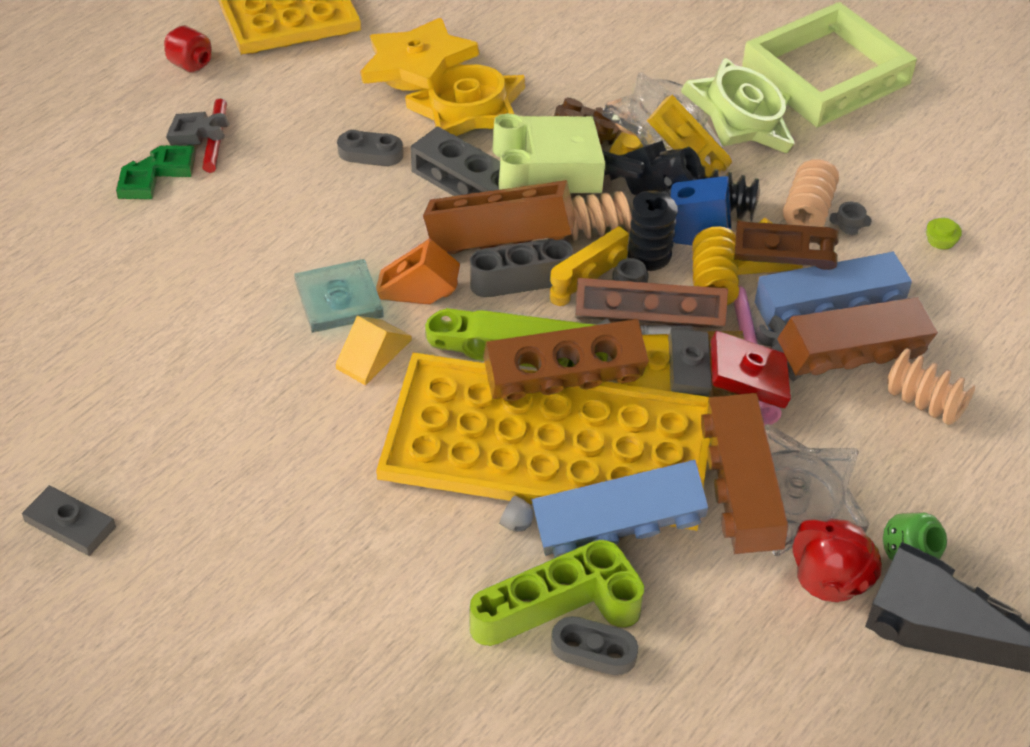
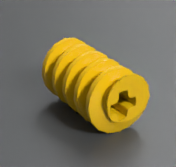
(715, 261)

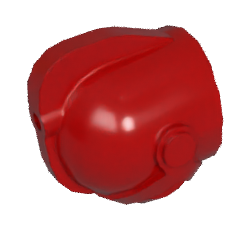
(835, 559)

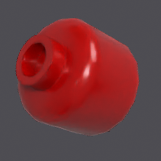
(187, 48)

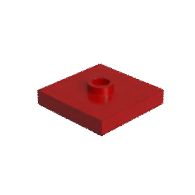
(749, 369)

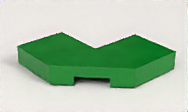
(140, 178)

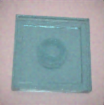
(338, 295)

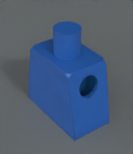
(700, 206)

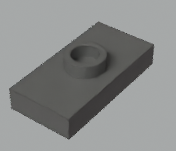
(689, 362)
(69, 520)

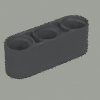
(516, 267)

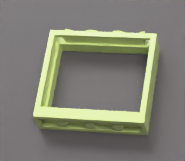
(818, 107)

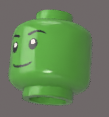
(917, 530)

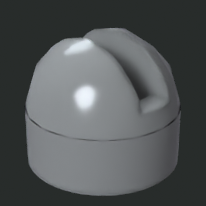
(517, 515)

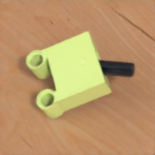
(556, 150)

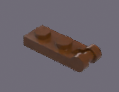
(786, 244)

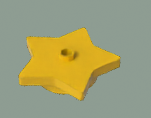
(416, 57)
(467, 98)

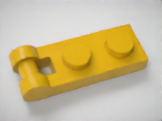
(683, 130)
(587, 263)

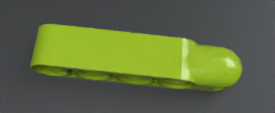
(470, 331)

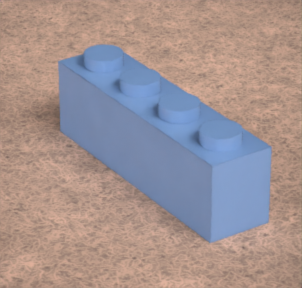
(817, 290)
(621, 508)

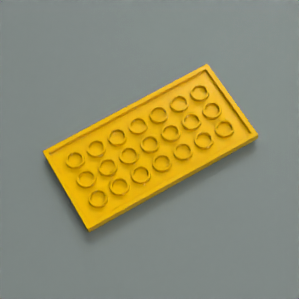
(465, 442)

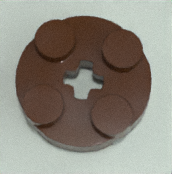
(605, 127)

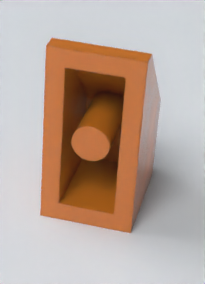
(419, 275)

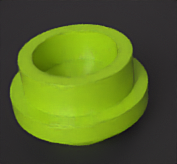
(943, 233)

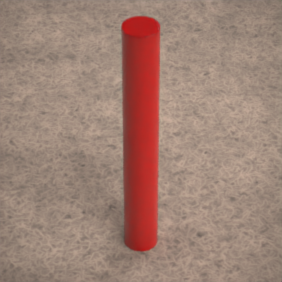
(213, 146)

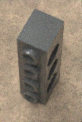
(454, 164)

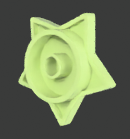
(742, 106)

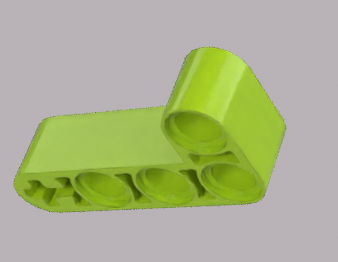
(501, 614)

